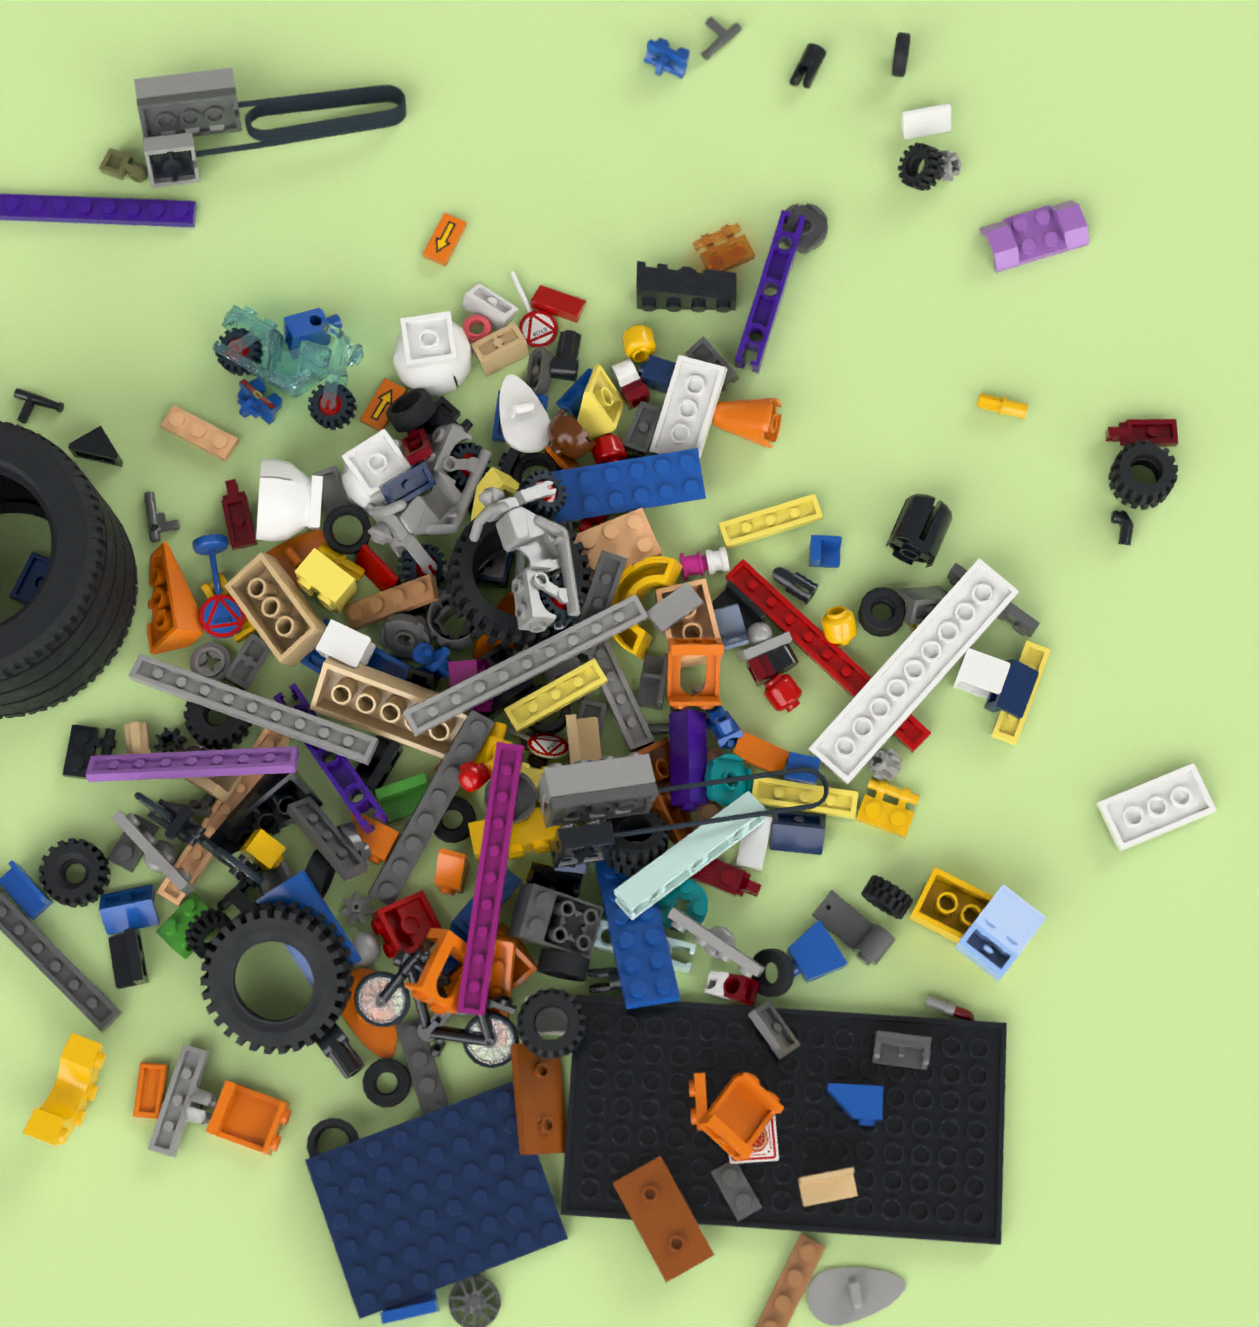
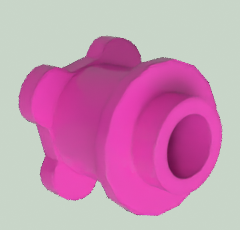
(693, 564)

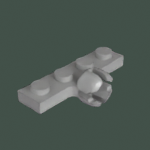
(158, 855)
(717, 942)
(182, 1101)

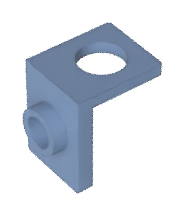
(731, 626)

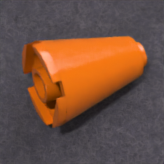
(750, 419)

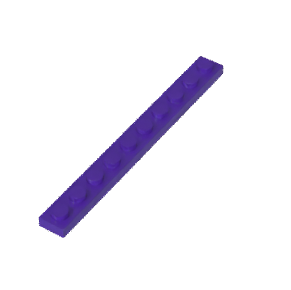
(97, 210)

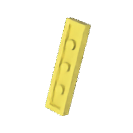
(770, 521)
(555, 695)
(1007, 726)
(788, 794)

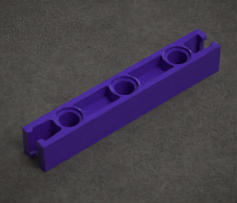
(775, 276)
(340, 772)

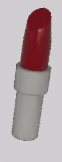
(949, 1008)

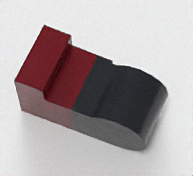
(772, 663)

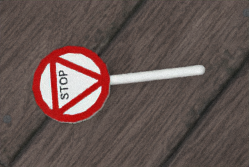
(536, 326)
(544, 744)

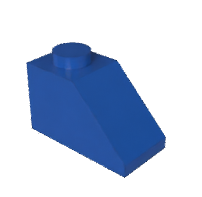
(859, 1101)

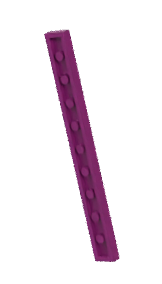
(490, 879)

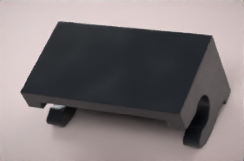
(560, 881)

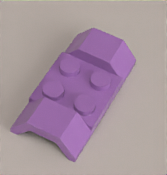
(1036, 235)

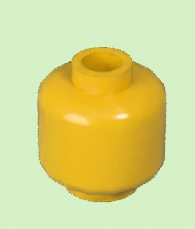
(639, 342)
(839, 625)

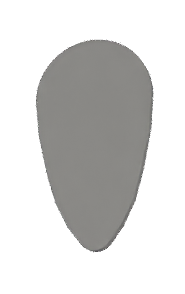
(852, 1294)

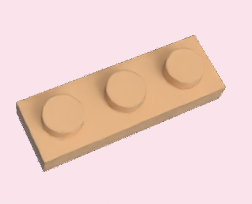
(199, 433)

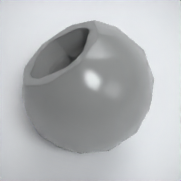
(367, 947)

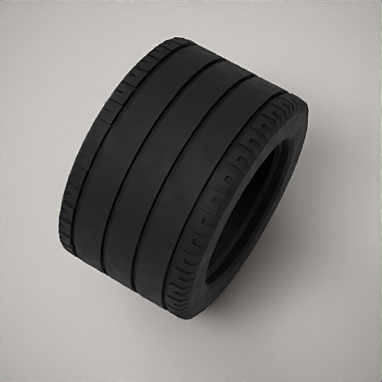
(89, 585)

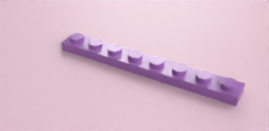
(192, 764)

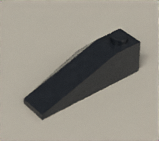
(263, 809)

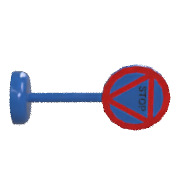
(220, 613)

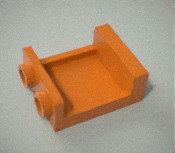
(740, 1115)
(249, 1118)

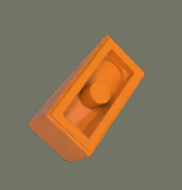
(760, 753)

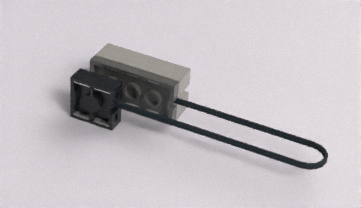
(615, 790)

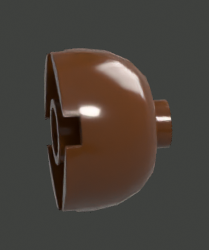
(568, 436)

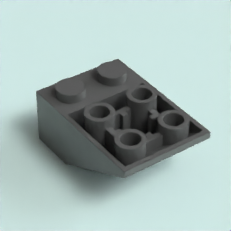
(555, 920)

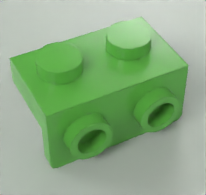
(175, 926)

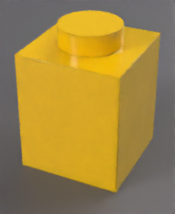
(263, 850)

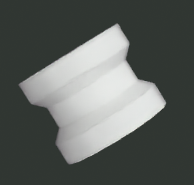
(717, 560)

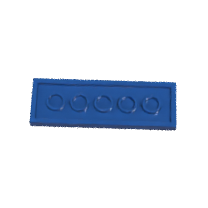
(631, 485)
(637, 946)

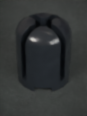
(920, 529)

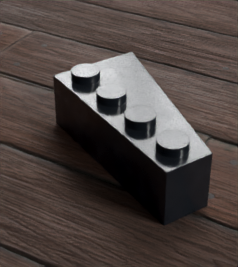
(684, 289)

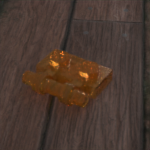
(727, 255)

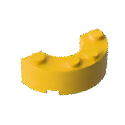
(641, 580)
(70, 1094)

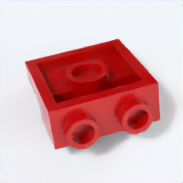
(404, 924)

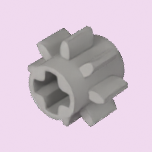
(951, 167)
(885, 764)

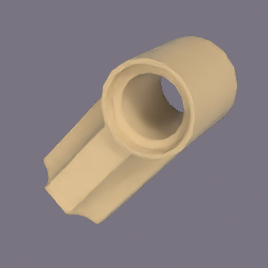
(137, 738)

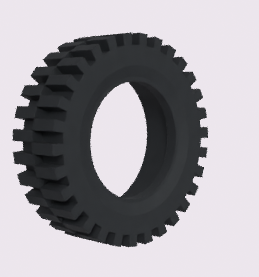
(465, 592)
(313, 941)

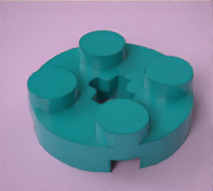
(718, 769)
(687, 891)

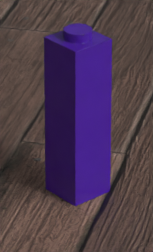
(688, 758)

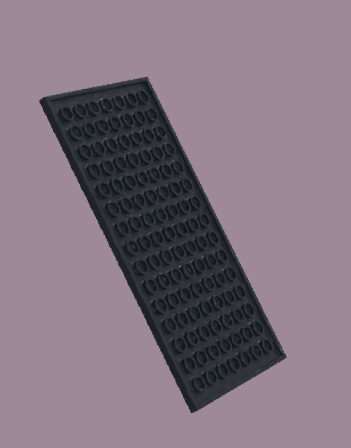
(918, 1172)

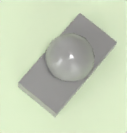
(761, 638)

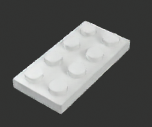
(688, 406)
(1156, 807)

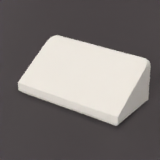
(926, 121)
(490, 305)
(754, 846)

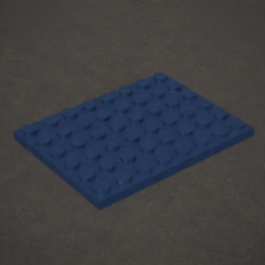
(434, 1201)

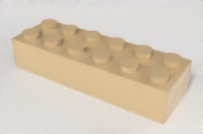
(377, 705)

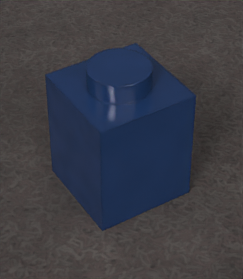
(657, 373)

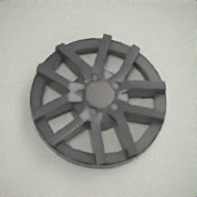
(474, 1302)

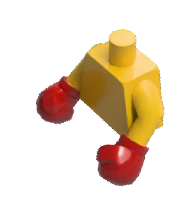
(477, 772)

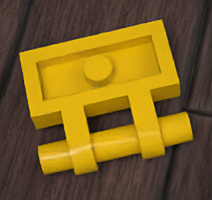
(884, 814)

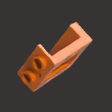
(709, 695)
(425, 989)

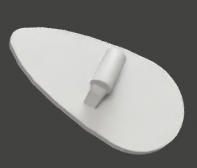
(522, 416)

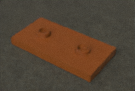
(538, 1102)
(663, 1219)

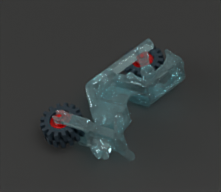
(293, 370)

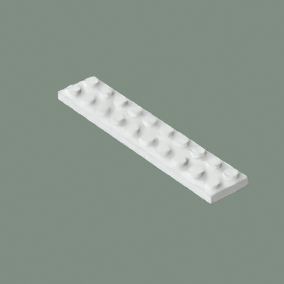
(913, 671)

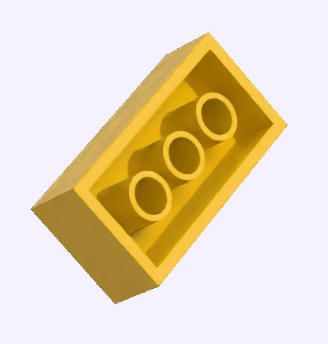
(525, 836)
(948, 905)

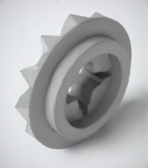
(200, 657)

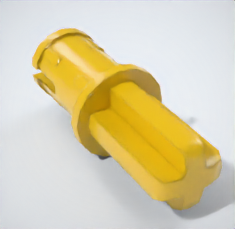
(1002, 405)
(348, 566)

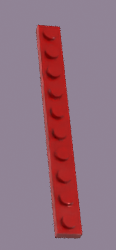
(814, 643)

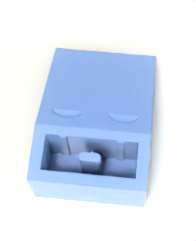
(1000, 932)

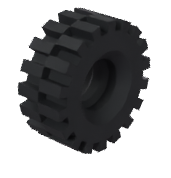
(214, 735)
(55, 870)

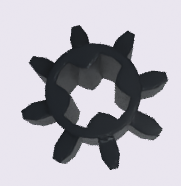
(170, 736)

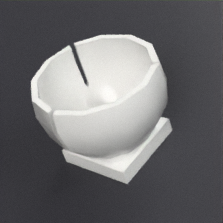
(431, 353)
(369, 467)
(286, 501)

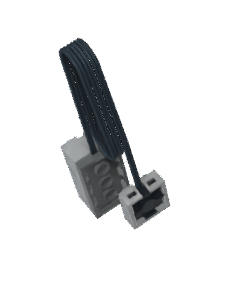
(206, 103)

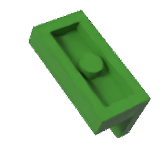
(401, 798)

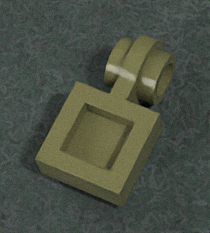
(119, 163)

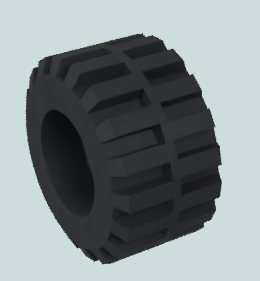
(1151, 457)
(634, 856)
(547, 999)

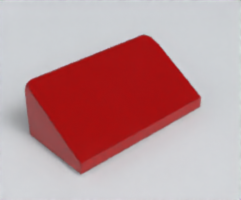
(558, 303)
(376, 569)

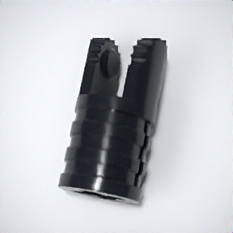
(808, 65)
(789, 580)
(614, 983)

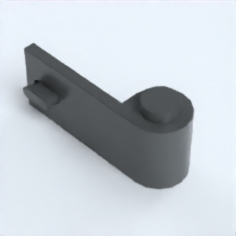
(854, 929)

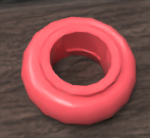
(473, 320)

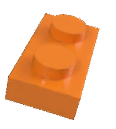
(697, 1089)

